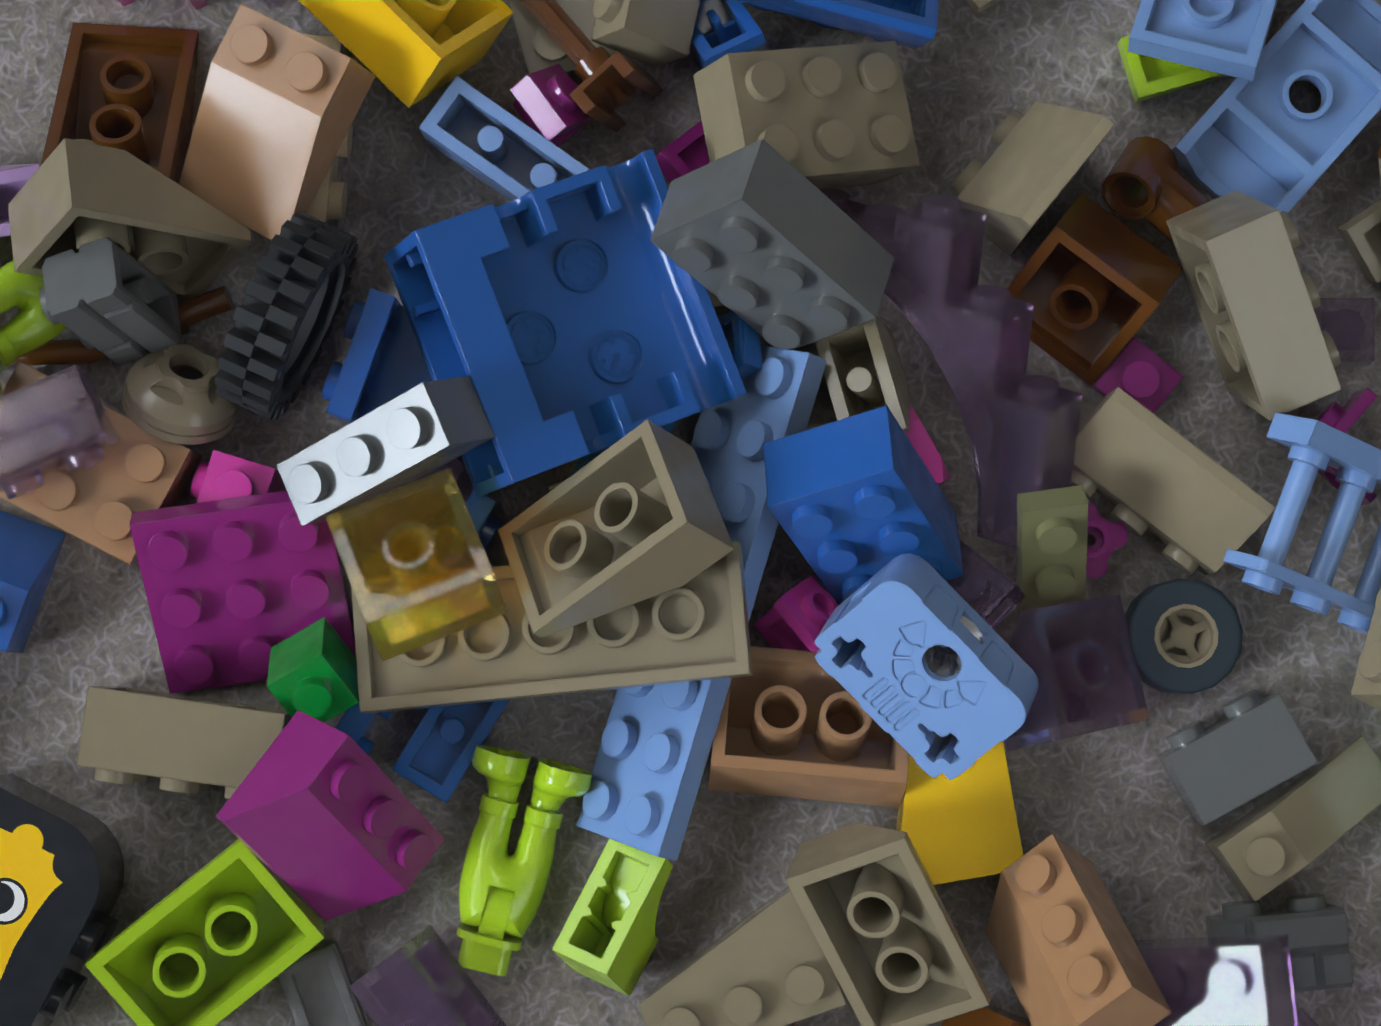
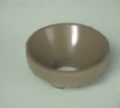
(175, 406)

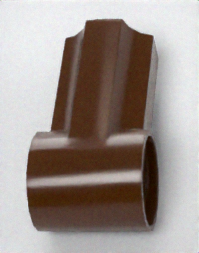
(1148, 186)

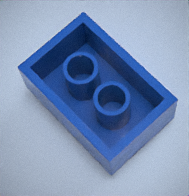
(859, 499)

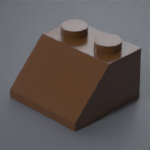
(1091, 287)

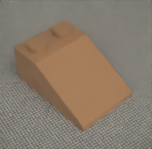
(270, 121)

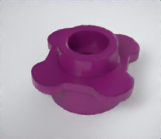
(1107, 539)

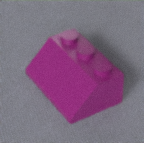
(329, 820)

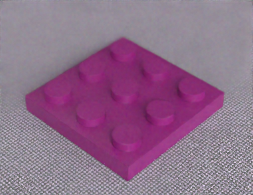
(234, 583)

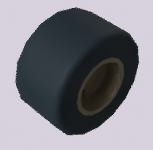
(1202, 629)

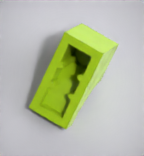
(615, 917)

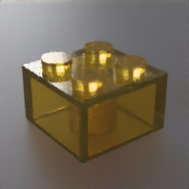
(416, 564)

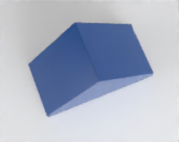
(723, 29)

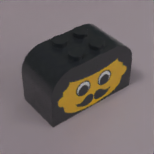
(55, 900)

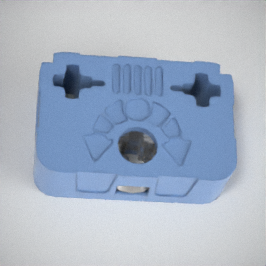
(928, 698)

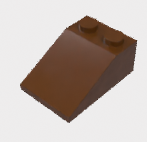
(128, 92)

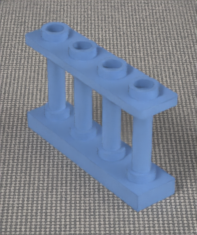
(1359, 471)

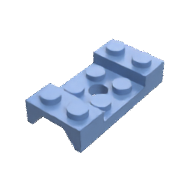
(1254, 134)

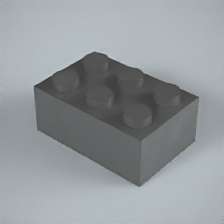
(772, 247)

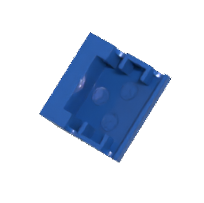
(564, 319)

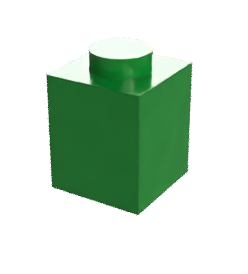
(314, 672)

